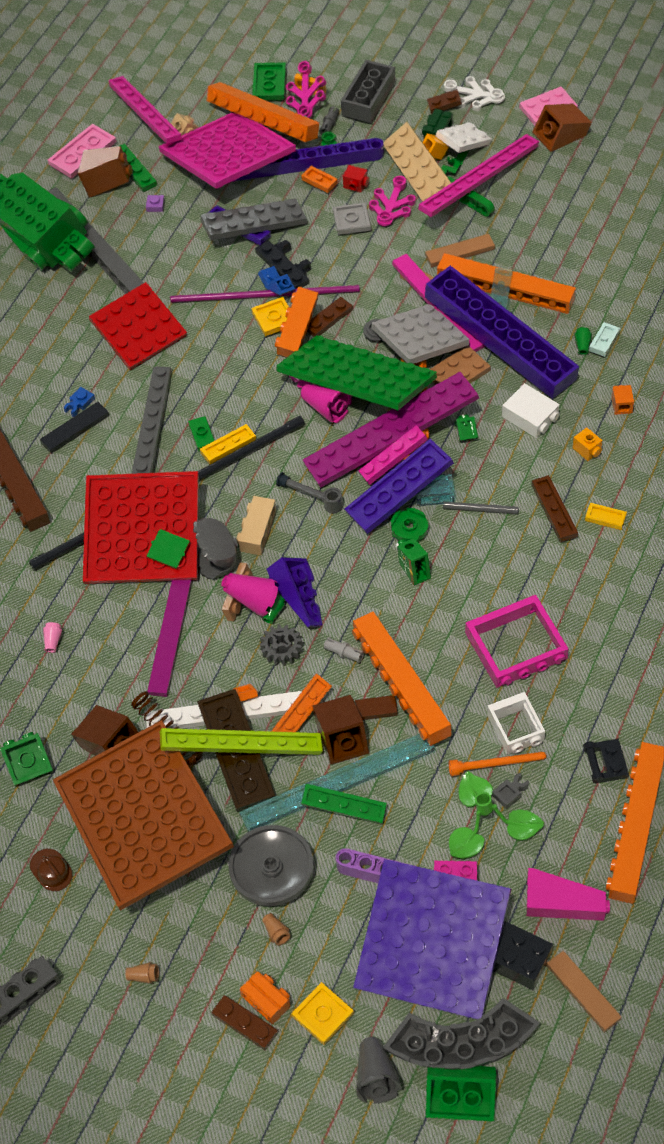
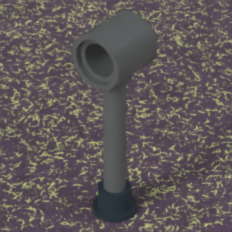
(331, 497)

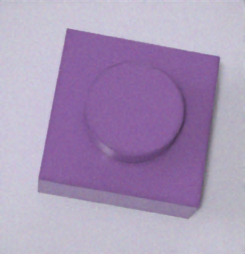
(155, 203)

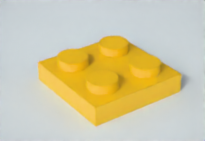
(270, 315)
(322, 1013)

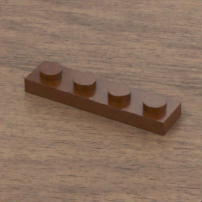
(554, 508)

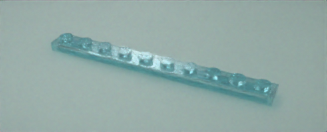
(338, 780)

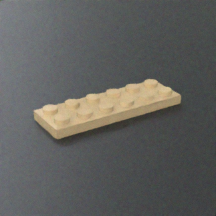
(416, 162)

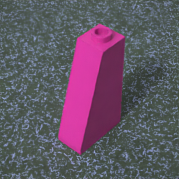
(563, 898)

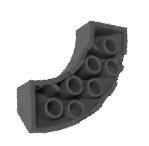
(464, 1043)

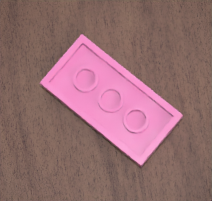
(69, 157)

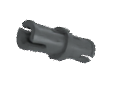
(329, 120)

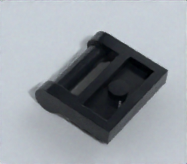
(612, 760)

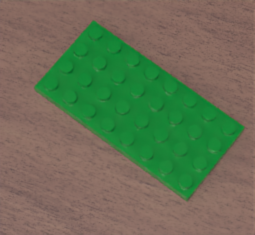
(357, 372)

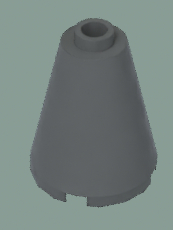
(375, 1073)

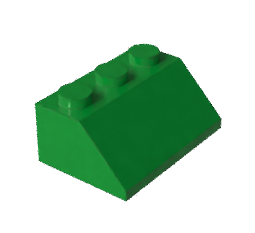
(461, 1093)

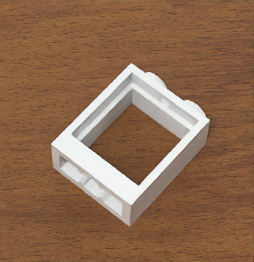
(510, 706)

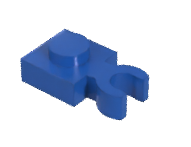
(80, 399)

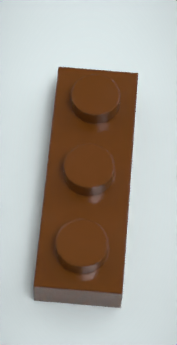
(329, 316)
(244, 1022)

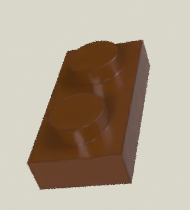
(444, 101)

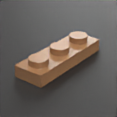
(231, 606)

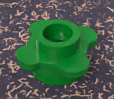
(328, 138)

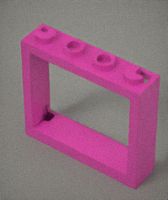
(503, 616)

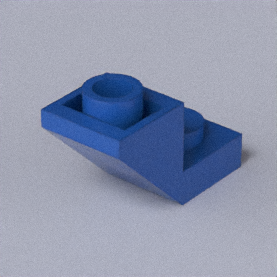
(274, 282)

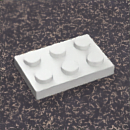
(463, 137)

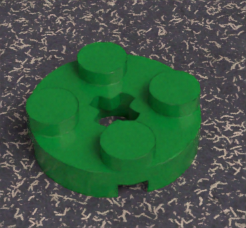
(403, 518)

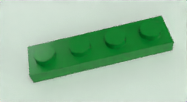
(140, 174)
(343, 803)

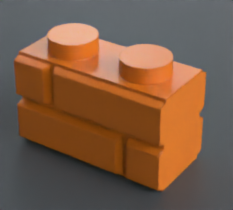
(265, 997)

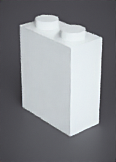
(530, 410)

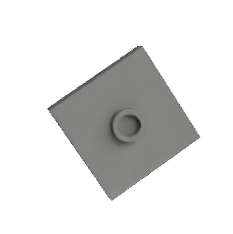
(351, 218)

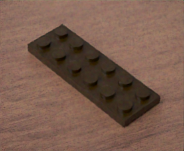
(242, 771)

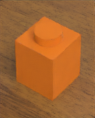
(622, 399)

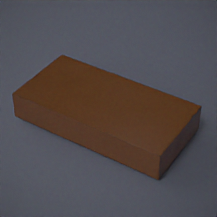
(377, 707)

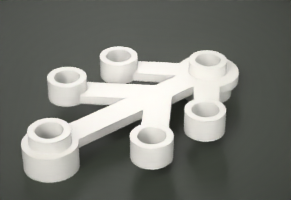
(493, 95)

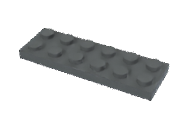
(253, 219)

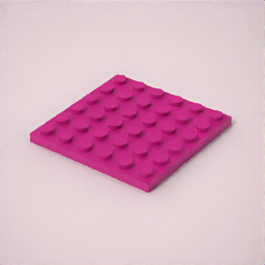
(227, 149)

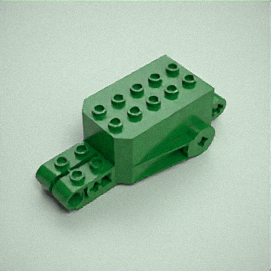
(41, 224)

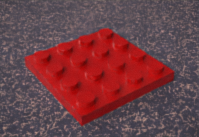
(138, 326)

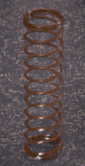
(190, 761)

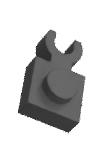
(509, 792)

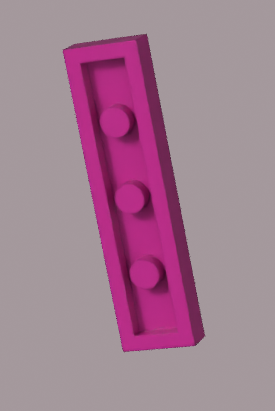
(393, 454)

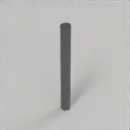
(480, 507)

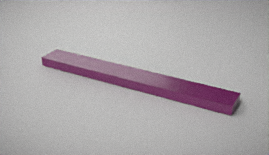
(169, 638)

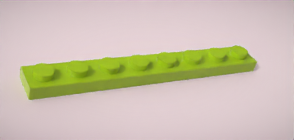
(240, 741)

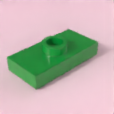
(201, 432)

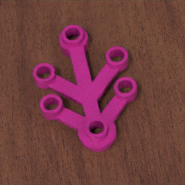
(306, 69)
(386, 217)

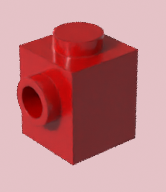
(355, 178)

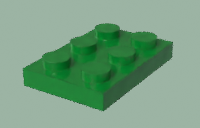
(269, 80)

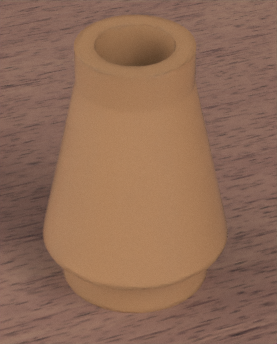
(276, 930)
(143, 973)

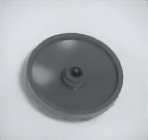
(271, 865)

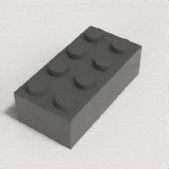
(368, 91)

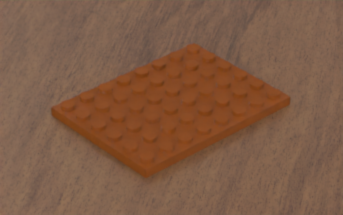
(141, 816)

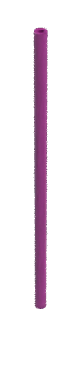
(258, 294)

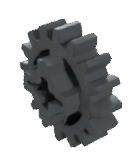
(281, 644)

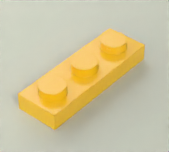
(228, 444)

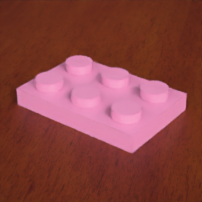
(533, 107)

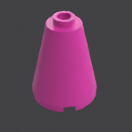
(326, 401)
(251, 591)

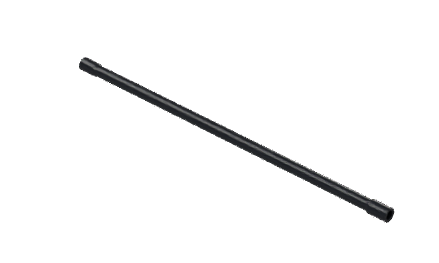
(289, 426)

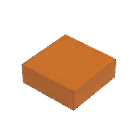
(246, 692)

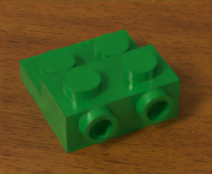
(26, 758)

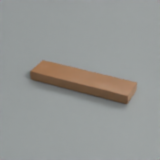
(461, 249)
(584, 991)

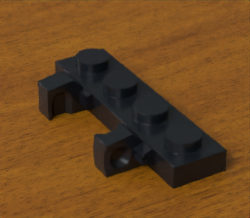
(275, 256)

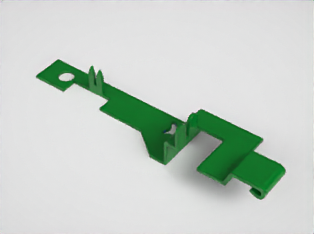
(457, 162)

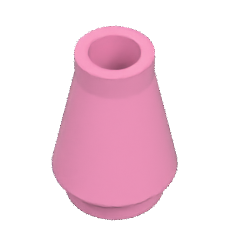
(52, 633)

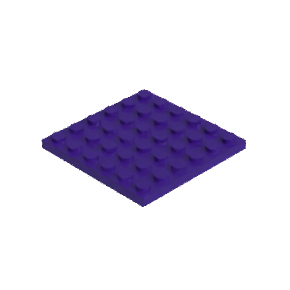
(432, 939)

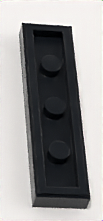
(74, 427)

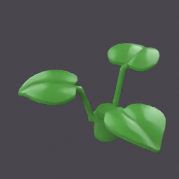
(478, 791)

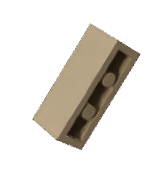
(256, 525)

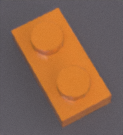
(319, 179)

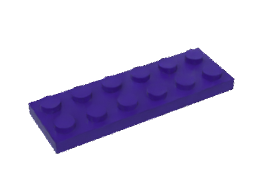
(399, 486)

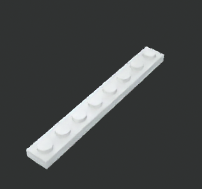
(253, 708)

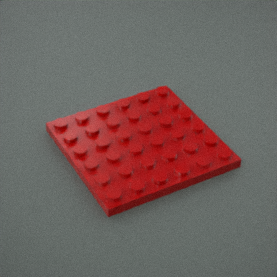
(125, 517)

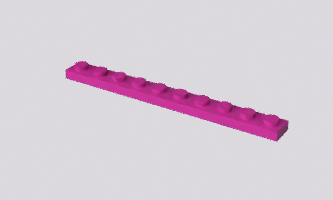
(478, 175)

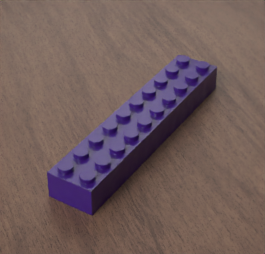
(501, 332)

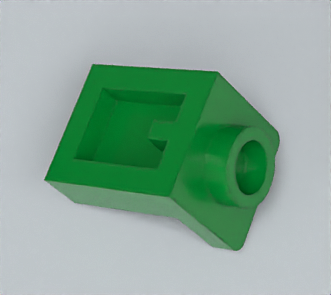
(466, 428)

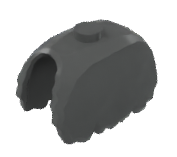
(215, 548)

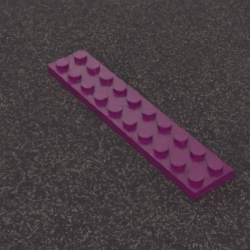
(383, 431)

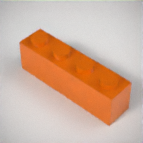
(297, 321)

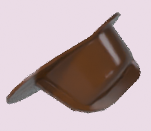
(51, 869)

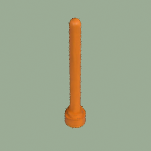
(457, 767)

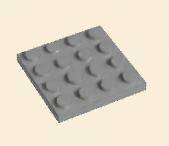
(420, 334)

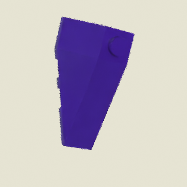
(295, 586)

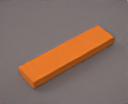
(302, 705)

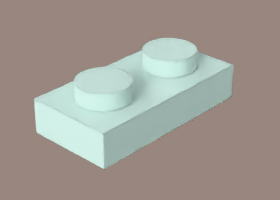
(604, 339)

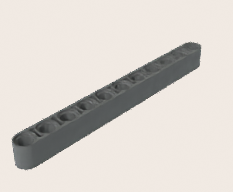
(106, 256)

